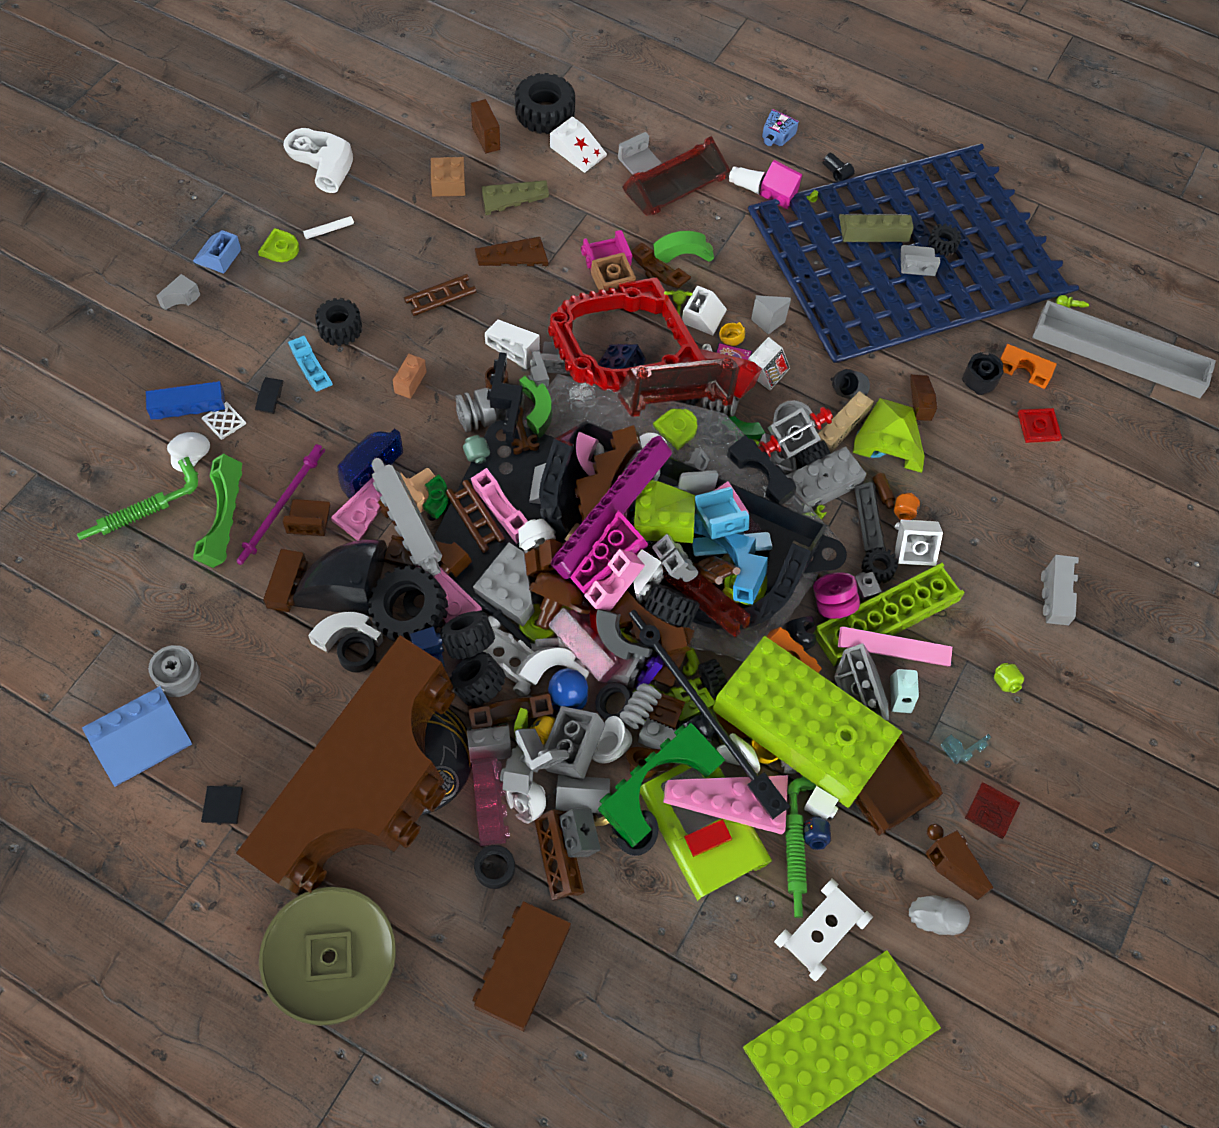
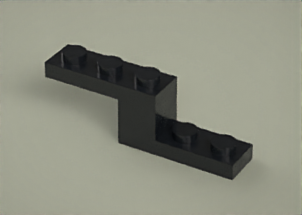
(505, 397)

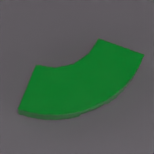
(751, 430)
(437, 497)

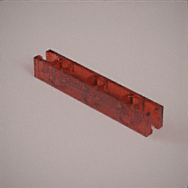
(710, 599)

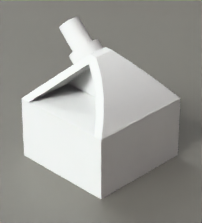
(918, 542)

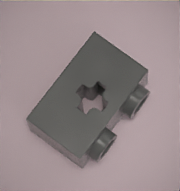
(579, 833)

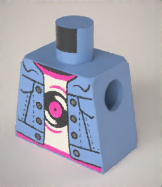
(779, 128)

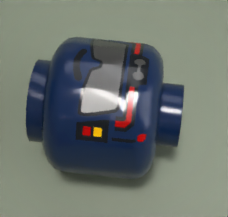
(817, 833)

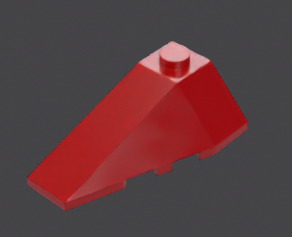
(747, 375)

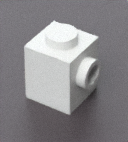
(821, 804)

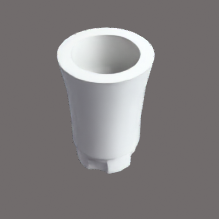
(747, 178)

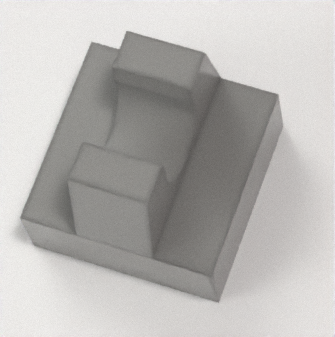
(698, 459)

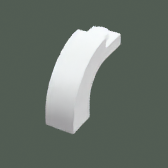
(339, 625)
(539, 661)

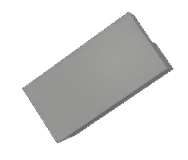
(580, 793)

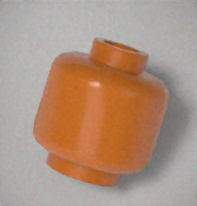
(906, 506)

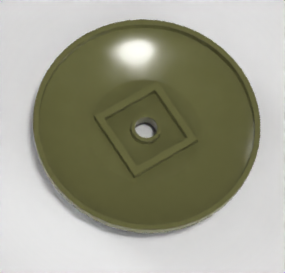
(295, 948)

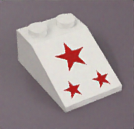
(576, 144)

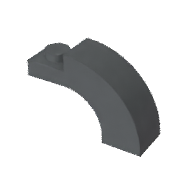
(611, 636)

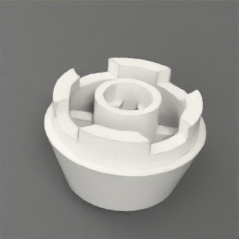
(534, 534)

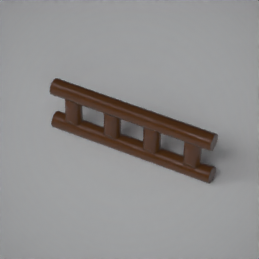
(450, 297)
(473, 526)
(716, 568)

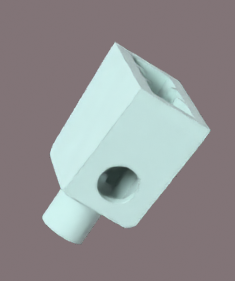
(904, 686)

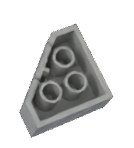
(507, 585)

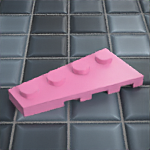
(359, 511)

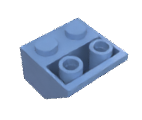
(219, 251)

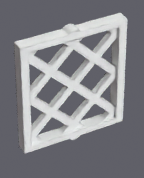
(205, 418)

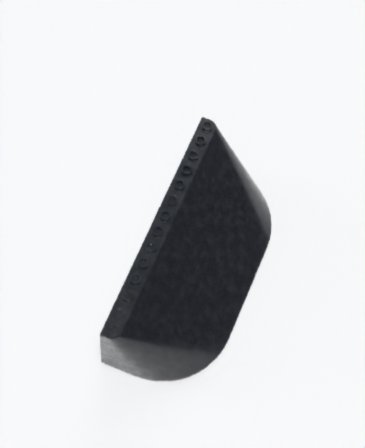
(791, 533)

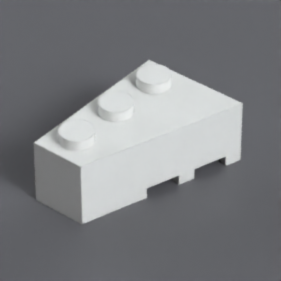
(514, 341)

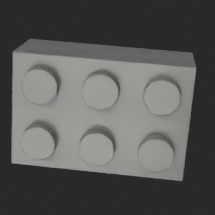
(579, 735)

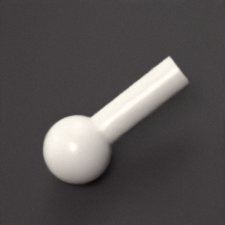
(550, 642)

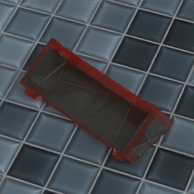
(677, 177)
(679, 382)

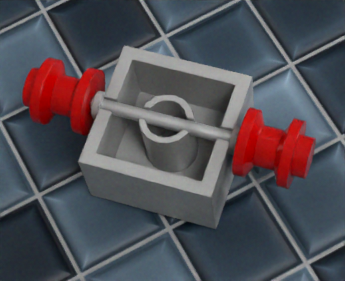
(795, 432)

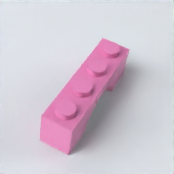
(494, 498)

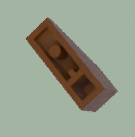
(923, 397)

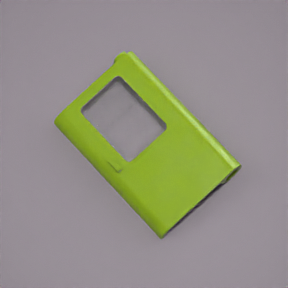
(714, 867)

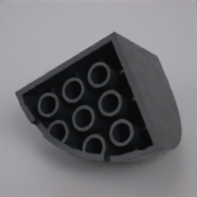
(343, 578)

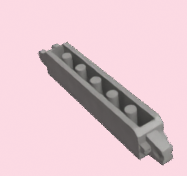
(407, 517)

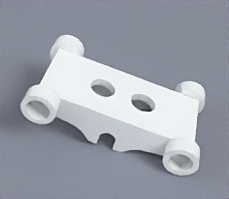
(512, 650)
(801, 942)

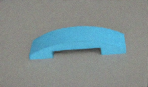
(309, 364)

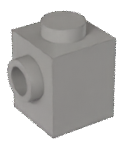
(867, 586)

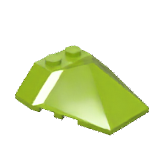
(893, 431)

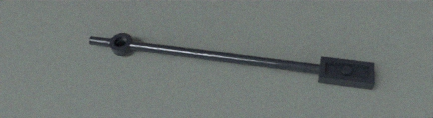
(760, 785)

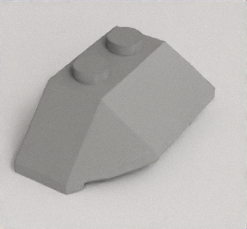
(861, 680)

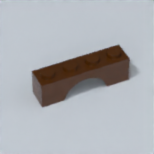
(506, 710)

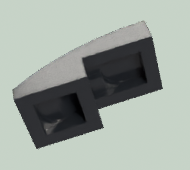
(268, 395)

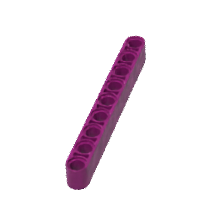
(617, 498)

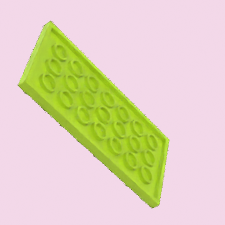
(841, 1039)

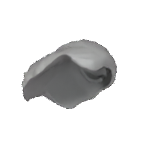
(940, 915)

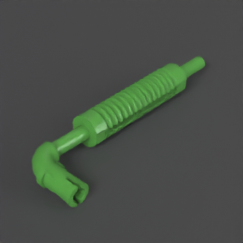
(146, 507)
(795, 844)

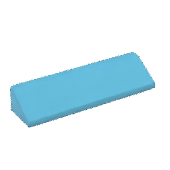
(706, 546)

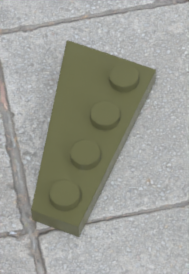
(505, 195)

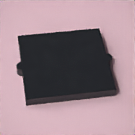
(222, 804)

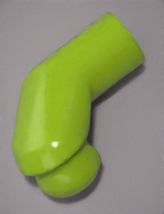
(692, 664)

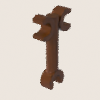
(524, 443)

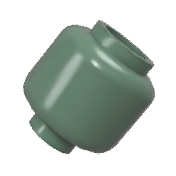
(476, 449)

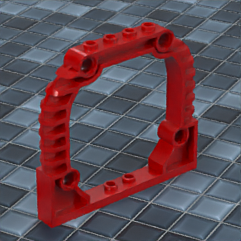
(631, 296)

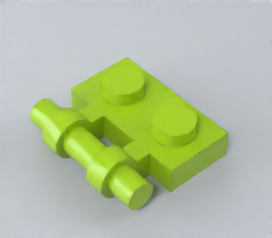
(690, 709)

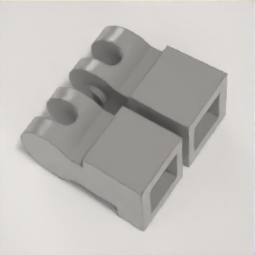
(675, 559)

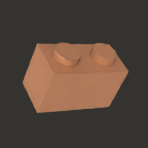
(409, 376)

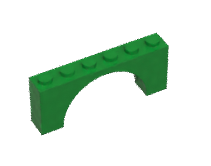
(623, 807)

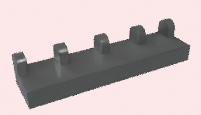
(869, 516)

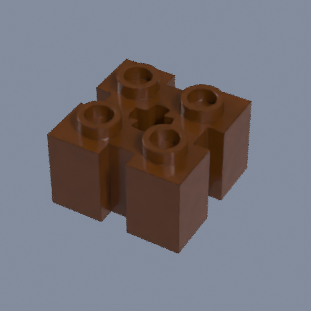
(539, 558)

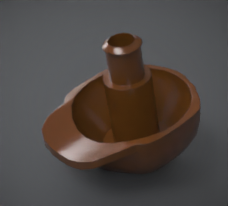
(556, 593)

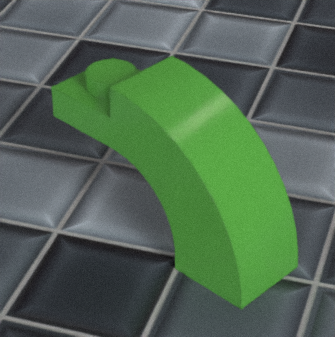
(541, 416)

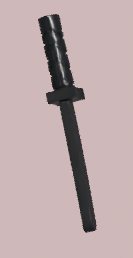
(497, 614)

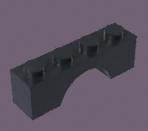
(746, 454)

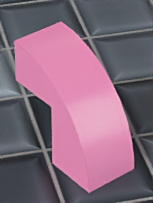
(585, 449)

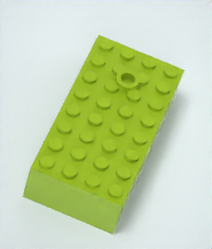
(806, 721)

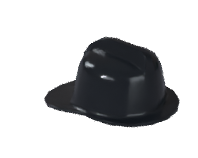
(849, 383)

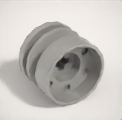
(474, 410)

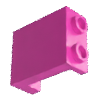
(606, 248)

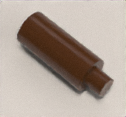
(884, 490)

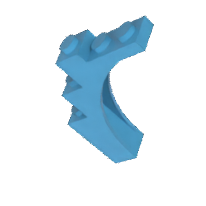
(742, 551)

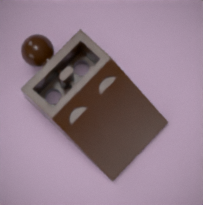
(956, 862)

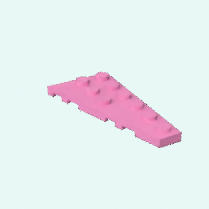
(727, 800)

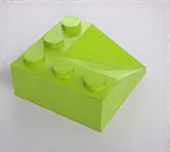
(664, 511)

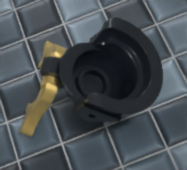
(643, 845)

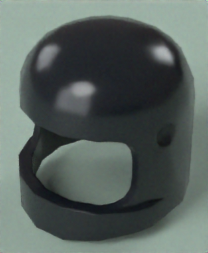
(799, 633)

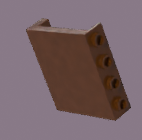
(897, 789)

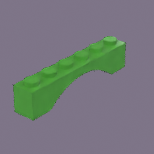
(225, 477)

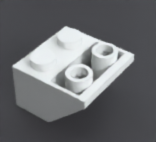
(703, 311)
(649, 575)

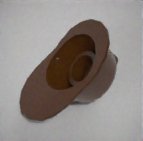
(637, 756)

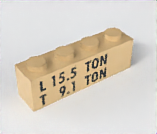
(846, 421)

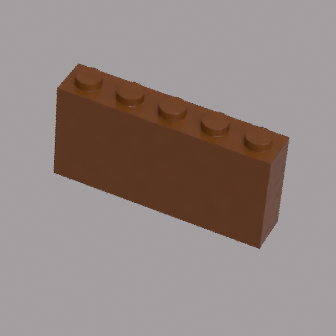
(521, 966)

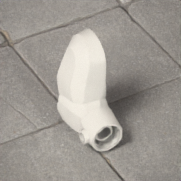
(321, 151)

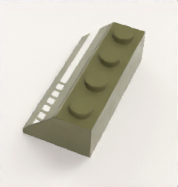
(876, 227)

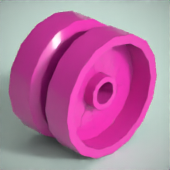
(836, 595)

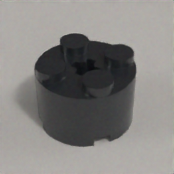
(983, 373)

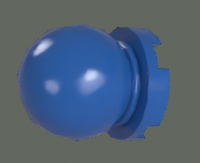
(568, 689)

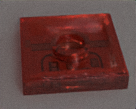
(992, 810)

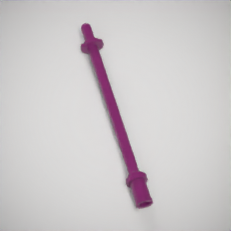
(309, 462)

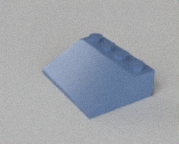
(137, 736)

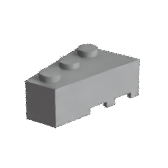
(1058, 590)

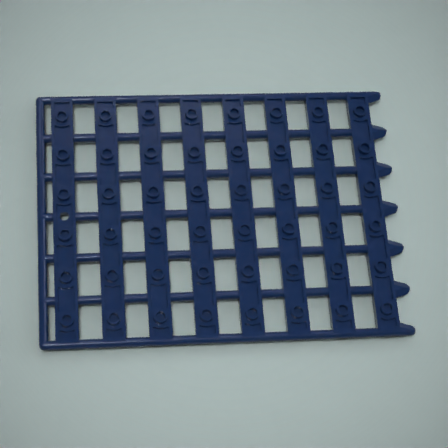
(916, 284)

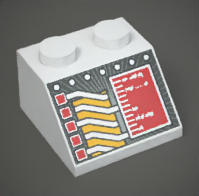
(772, 361)

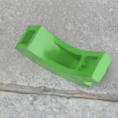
(683, 243)

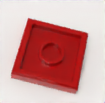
(1039, 425)

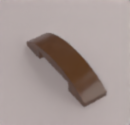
(657, 268)

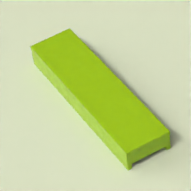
(893, 609)

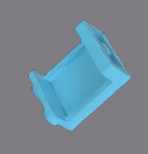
(721, 513)

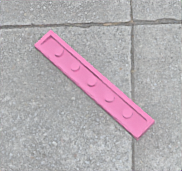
(896, 646)

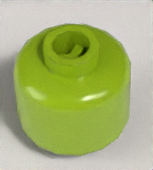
(1008, 677)

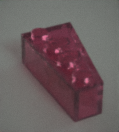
(585, 644)
(488, 801)

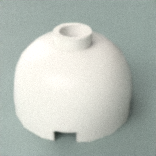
(528, 805)

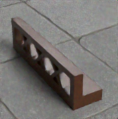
(568, 868)

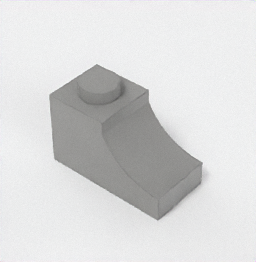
(178, 292)

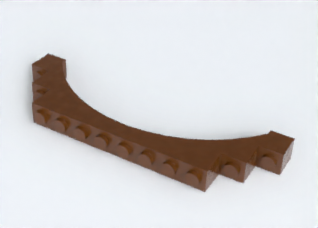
(591, 491)

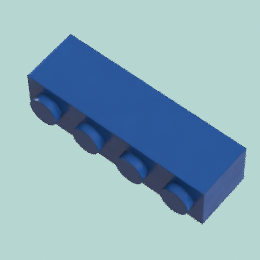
(185, 400)

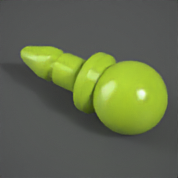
(1069, 302)

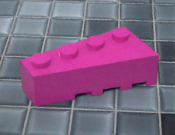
(616, 536)

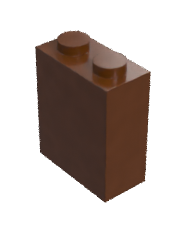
(485, 126)

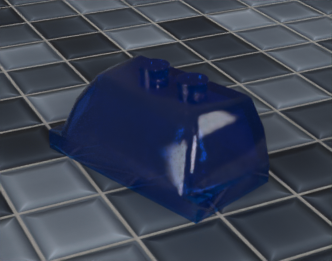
(356, 467)

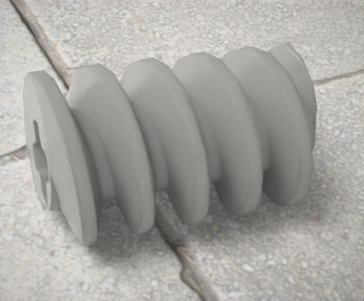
(719, 406)
(639, 705)

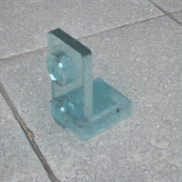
(956, 752)

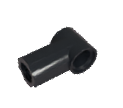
(838, 168)

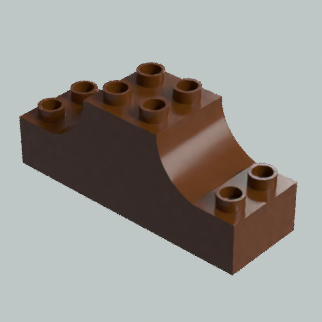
(362, 778)

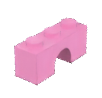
(606, 593)

